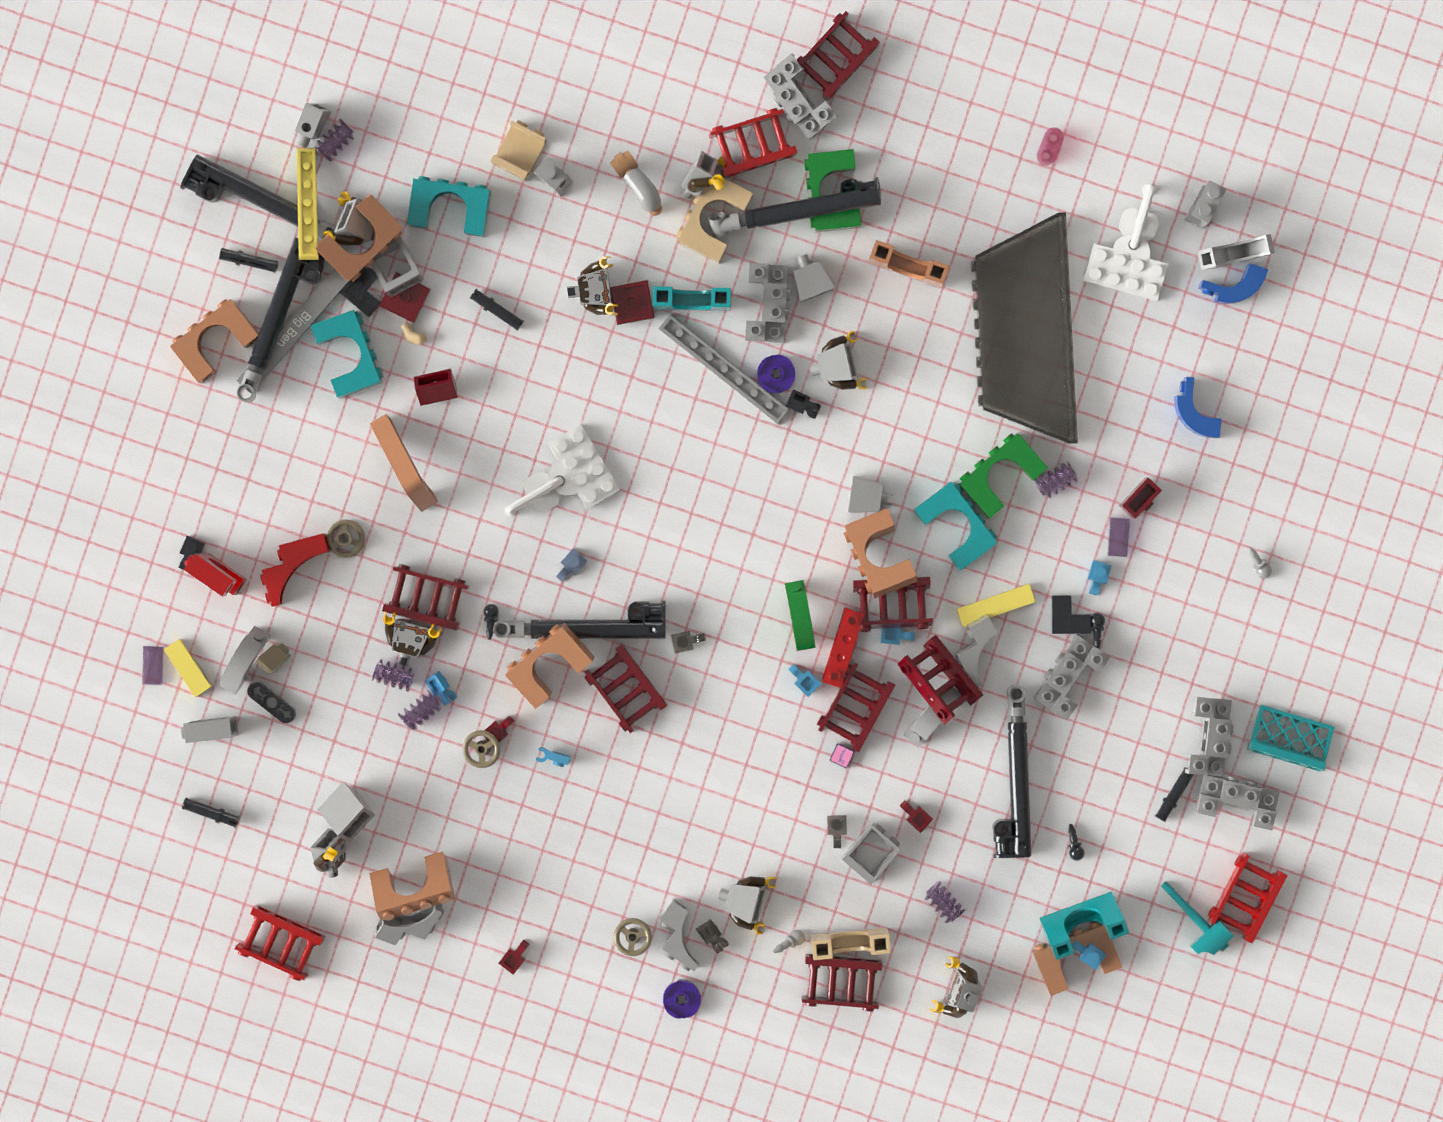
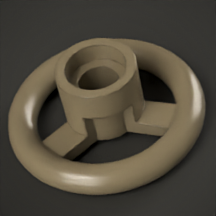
(334, 546)
(486, 744)
(621, 928)

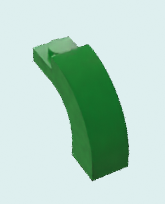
(800, 615)

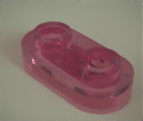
(1049, 146)

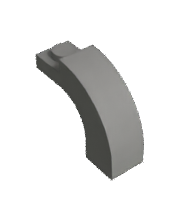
(243, 658)
(928, 720)

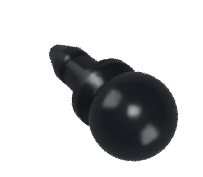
(491, 612)
(1097, 623)
(1076, 851)

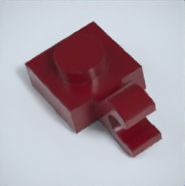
(498, 730)
(917, 817)
(513, 958)

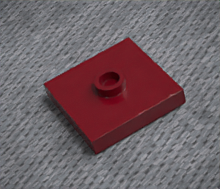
(633, 302)
(407, 303)

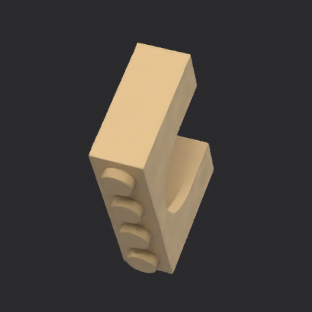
(693, 235)
(872, 940)

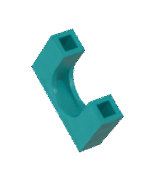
(426, 192)
(706, 300)
(366, 373)
(980, 538)
(1098, 909)

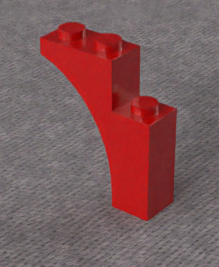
(293, 556)

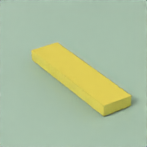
(996, 604)

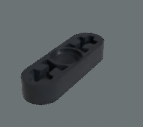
(263, 689)

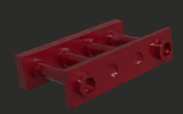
(855, 60)
(413, 611)
(922, 623)
(951, 668)
(632, 671)
(865, 722)
(852, 966)

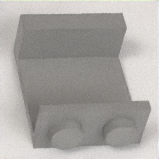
(1205, 204)

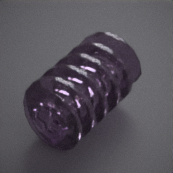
(335, 140)
(1056, 480)
(394, 675)
(420, 711)
(943, 902)

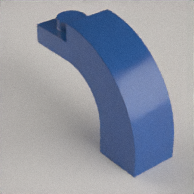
(1249, 284)
(1190, 416)

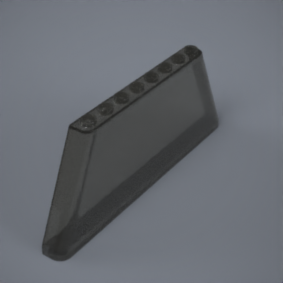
(1027, 330)

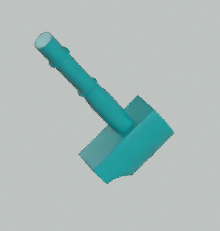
(1214, 936)

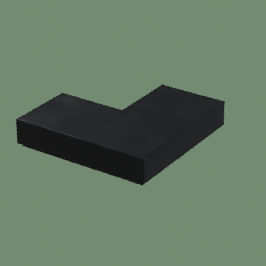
(357, 292)
(1064, 621)

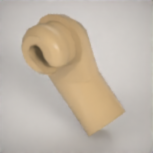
(413, 337)

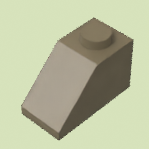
(274, 658)

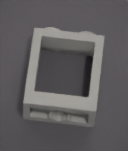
(406, 280)
(210, 729)
(861, 870)

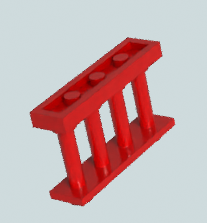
(749, 162)
(842, 647)
(1258, 913)
(295, 931)

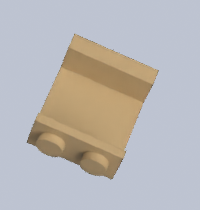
(519, 150)

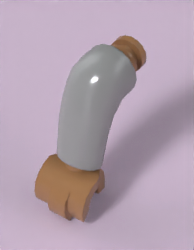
(640, 184)

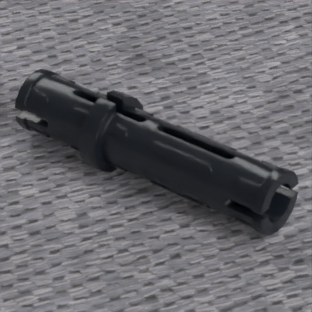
(248, 260)
(496, 309)
(1174, 795)
(218, 815)

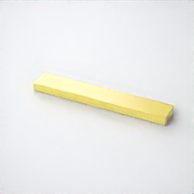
(307, 203)

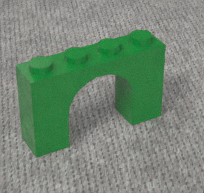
(819, 167)
(976, 483)

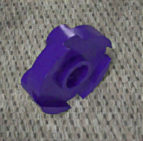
(773, 363)
(682, 1010)

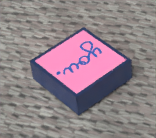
(841, 755)

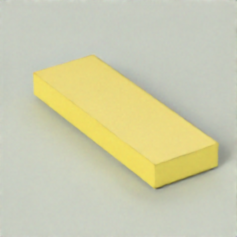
(187, 668)

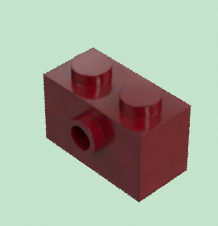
(435, 387)
(1140, 498)

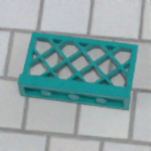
(1290, 755)

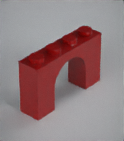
(214, 574)

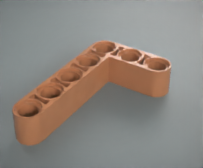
(402, 463)

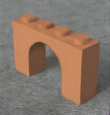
(385, 230)
(887, 257)
(189, 345)
(879, 579)
(560, 641)
(436, 890)
(1051, 968)

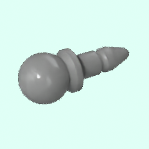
(1262, 569)
(796, 938)

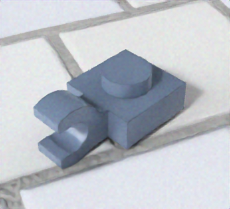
(573, 563)

